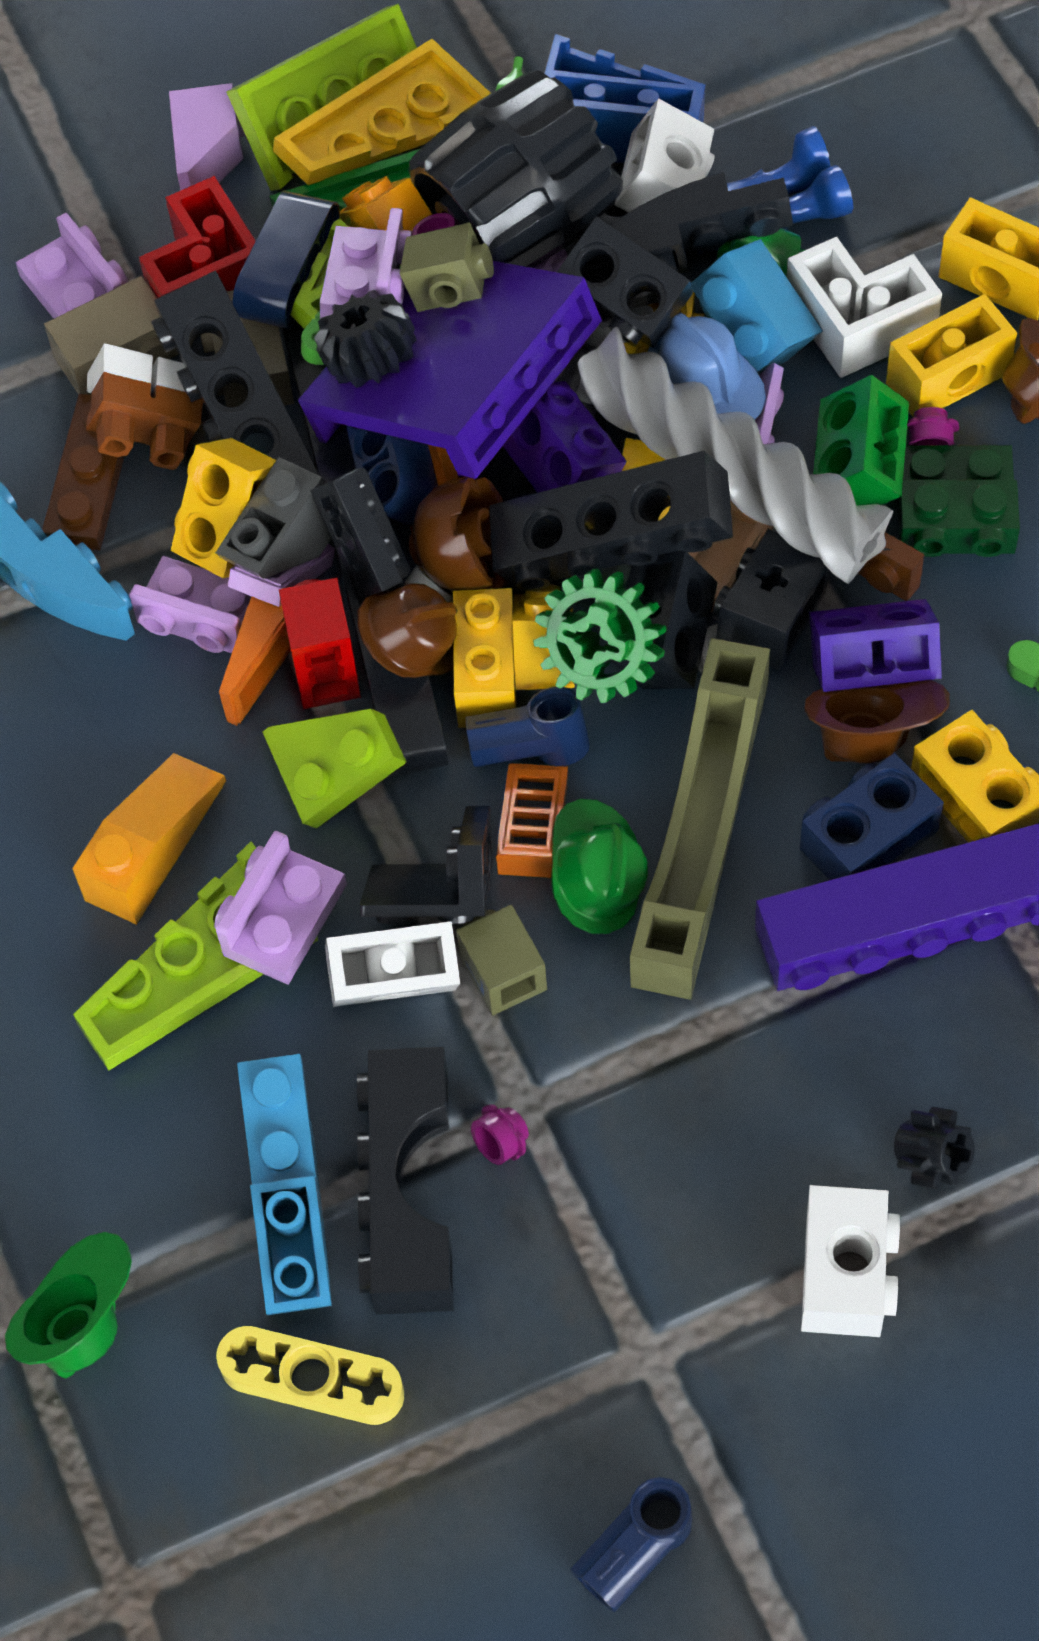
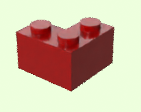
(207, 239)

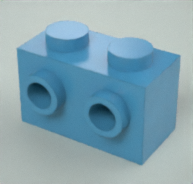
(756, 305)

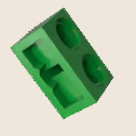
(864, 439)

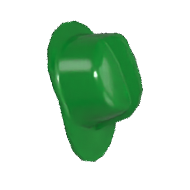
(596, 866)
(72, 1311)

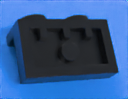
(361, 532)

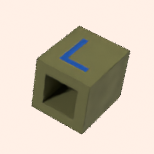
(501, 959)

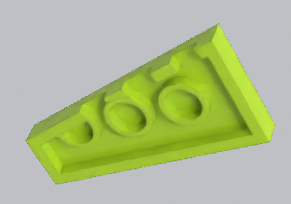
(312, 80)
(170, 980)

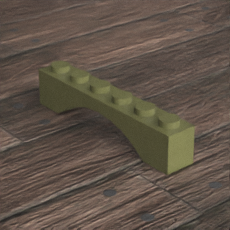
(696, 845)

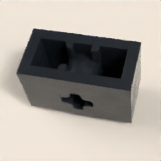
(771, 597)

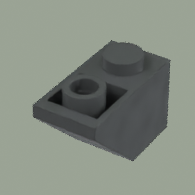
(278, 524)

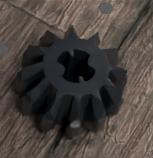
(365, 338)

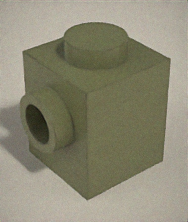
(445, 267)

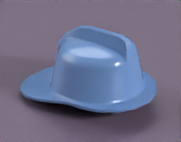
(706, 353)

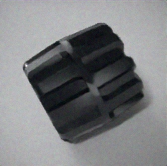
(520, 170)

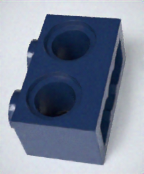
(880, 832)

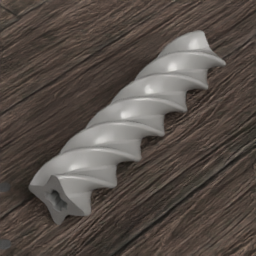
(765, 480)

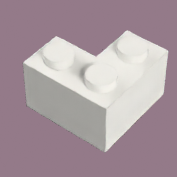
(860, 310)

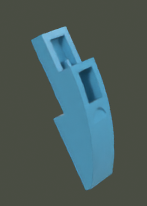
(60, 575)
(284, 1185)

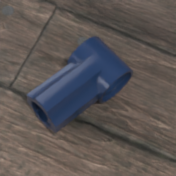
(546, 728)
(631, 1547)

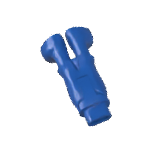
(824, 186)

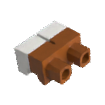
(140, 405)

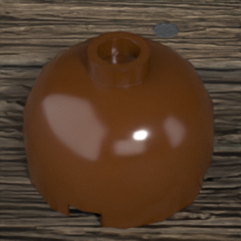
(455, 535)

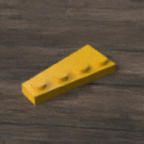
(381, 115)

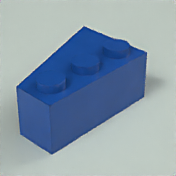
(619, 94)

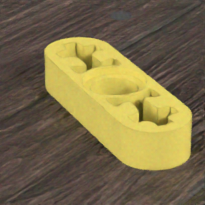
(259, 1378)

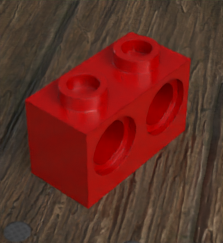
(320, 642)

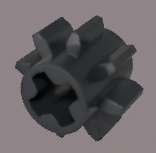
(934, 1147)

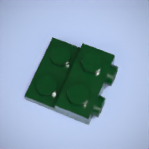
(959, 500)

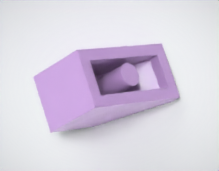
(205, 134)

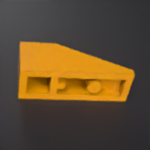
(145, 837)

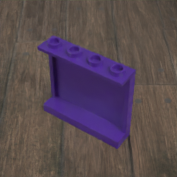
(471, 367)

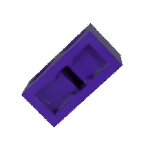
(562, 442)
(875, 645)

